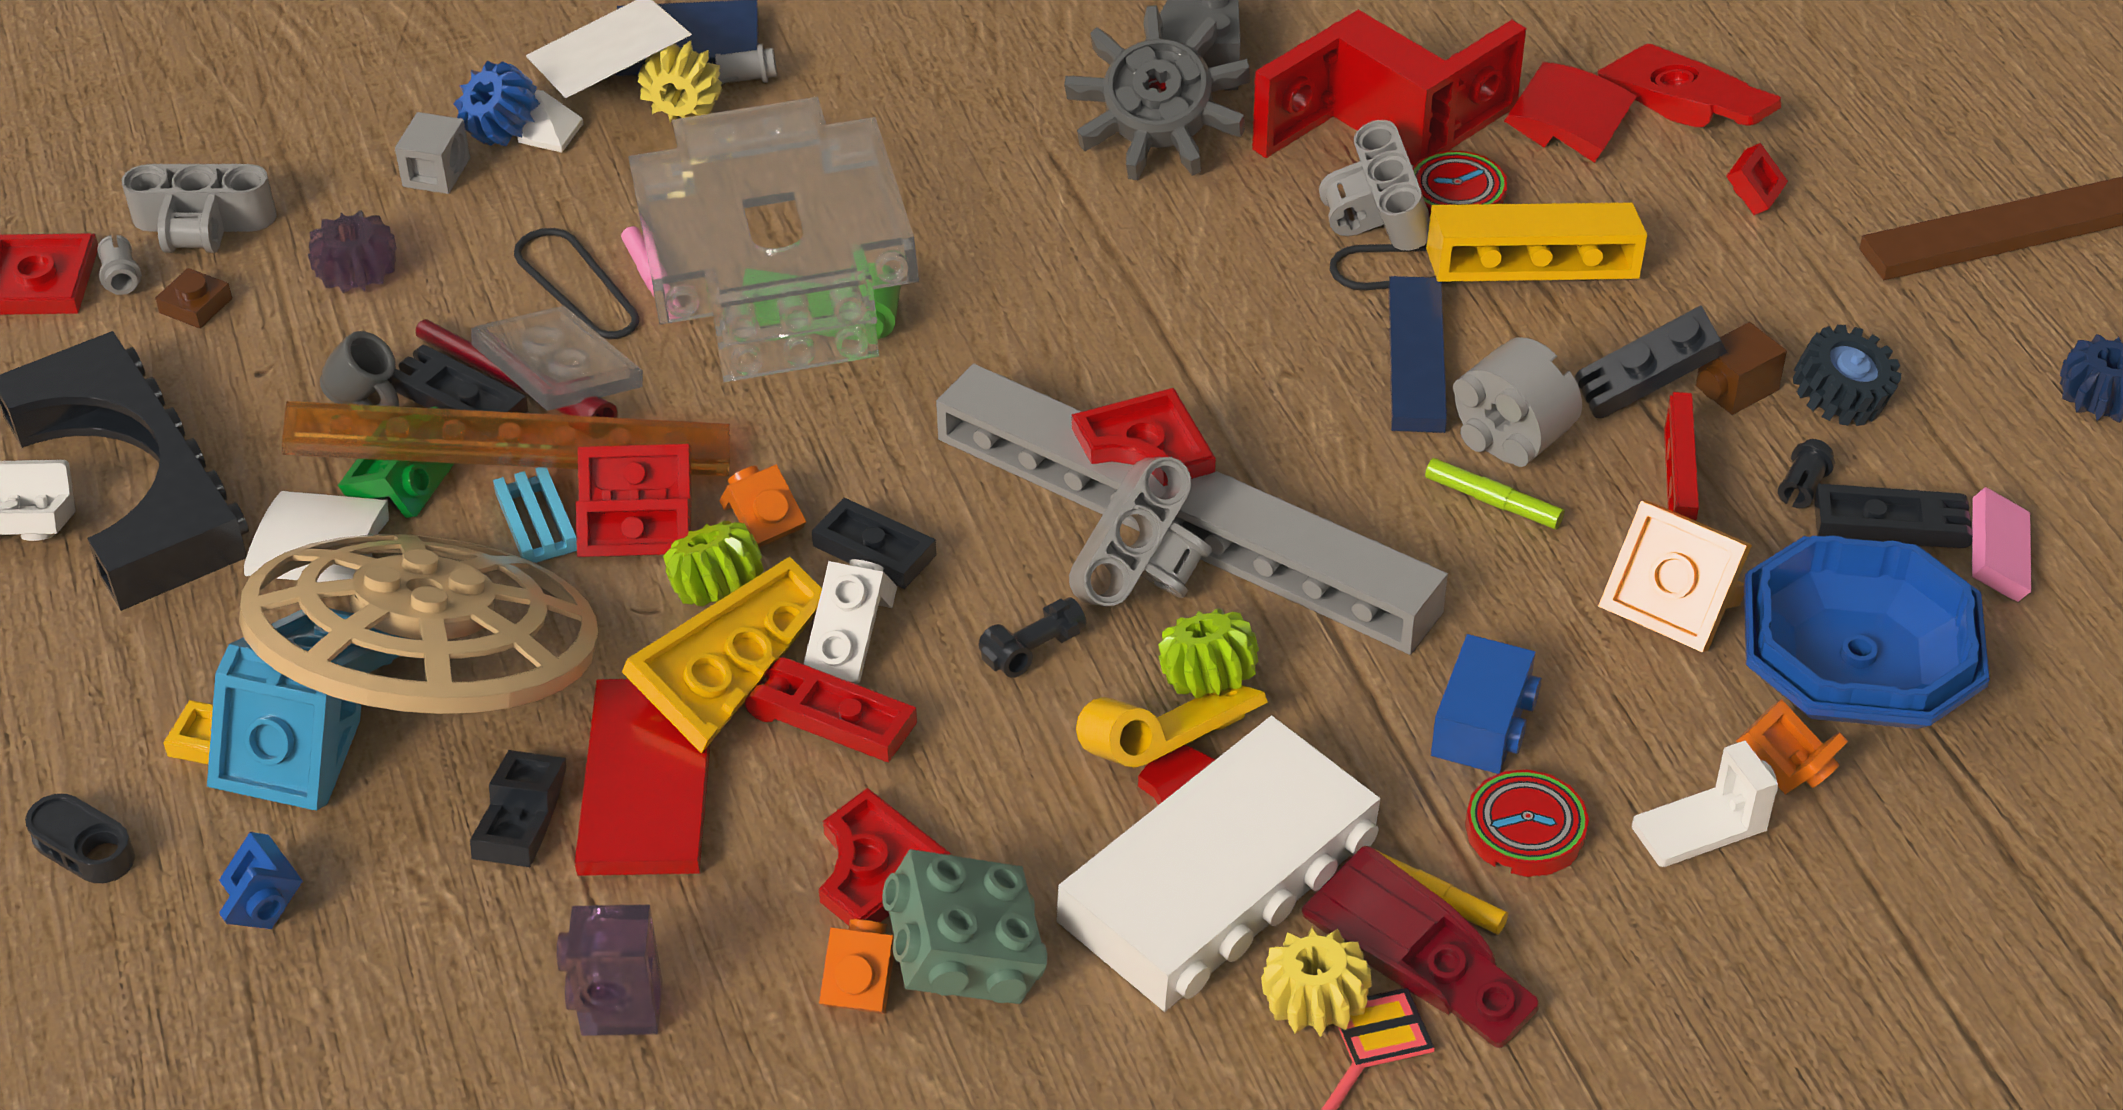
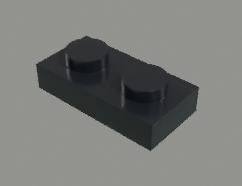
(863, 534)

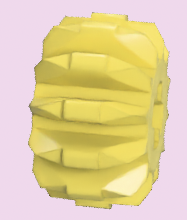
(680, 82)
(1316, 981)

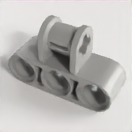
(1378, 190)
(198, 202)
(1163, 550)

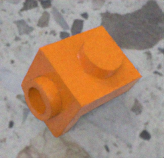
(763, 503)
(1792, 748)
(858, 967)

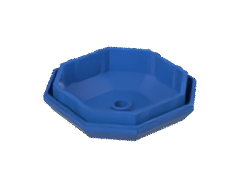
(1865, 631)

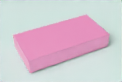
(2001, 544)

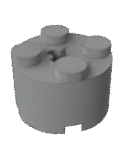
(1516, 402)

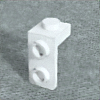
(847, 617)
(1715, 817)

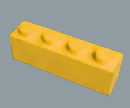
(1535, 242)

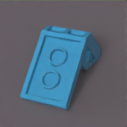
(275, 734)

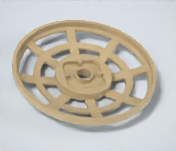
(421, 600)

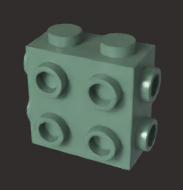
(964, 927)

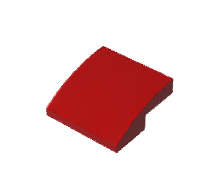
(1572, 107)
(632, 499)

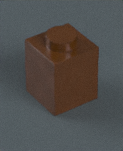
(1746, 372)

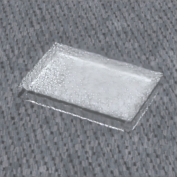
(556, 357)

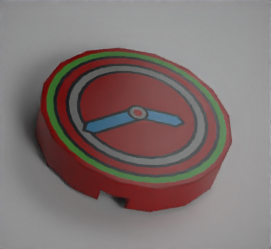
(1460, 179)
(1526, 822)

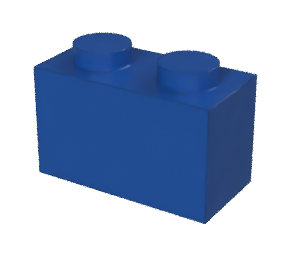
(1484, 704)

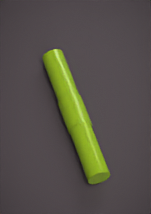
(1494, 493)

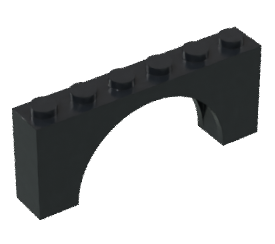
(183, 520)

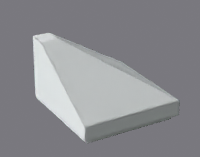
(553, 124)

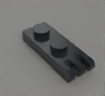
(1649, 363)
(448, 384)
(1893, 515)

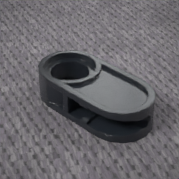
(68, 830)

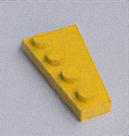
(720, 655)

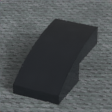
(519, 808)

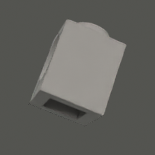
(432, 152)

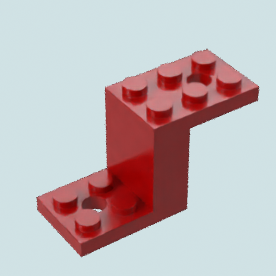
(1374, 73)

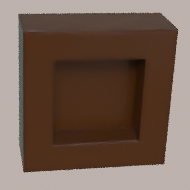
(193, 298)

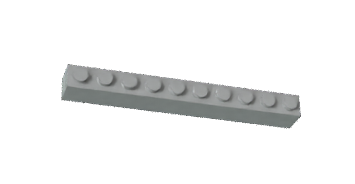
(1247, 529)

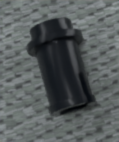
(1810, 464)

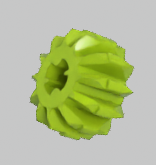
(712, 562)
(1208, 653)

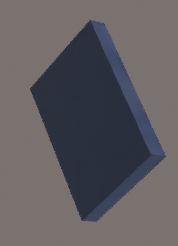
(714, 26)

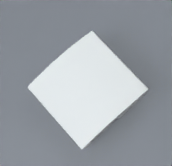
(309, 518)

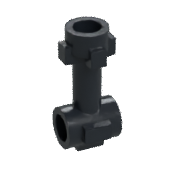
(1013, 651)

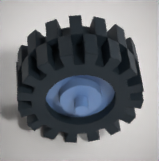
(1846, 375)

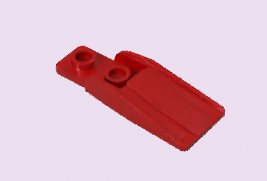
(1688, 89)

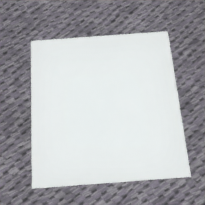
(607, 46)

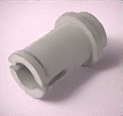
(747, 65)
(118, 269)

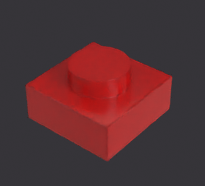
(1757, 179)

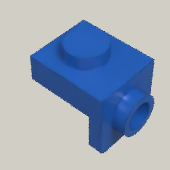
(258, 883)

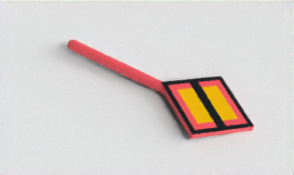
(1384, 1034)

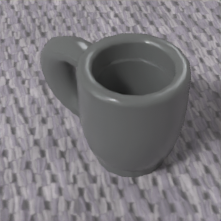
(358, 370)

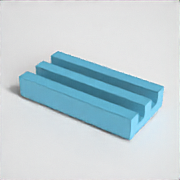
(526, 488)

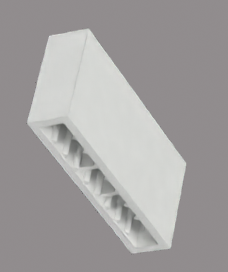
(1217, 863)

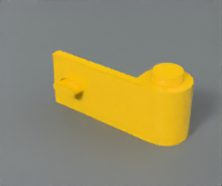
(1137, 737)

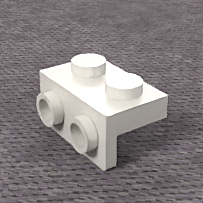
(35, 498)

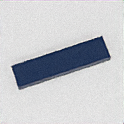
(1416, 355)

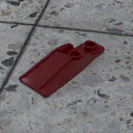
(1421, 944)

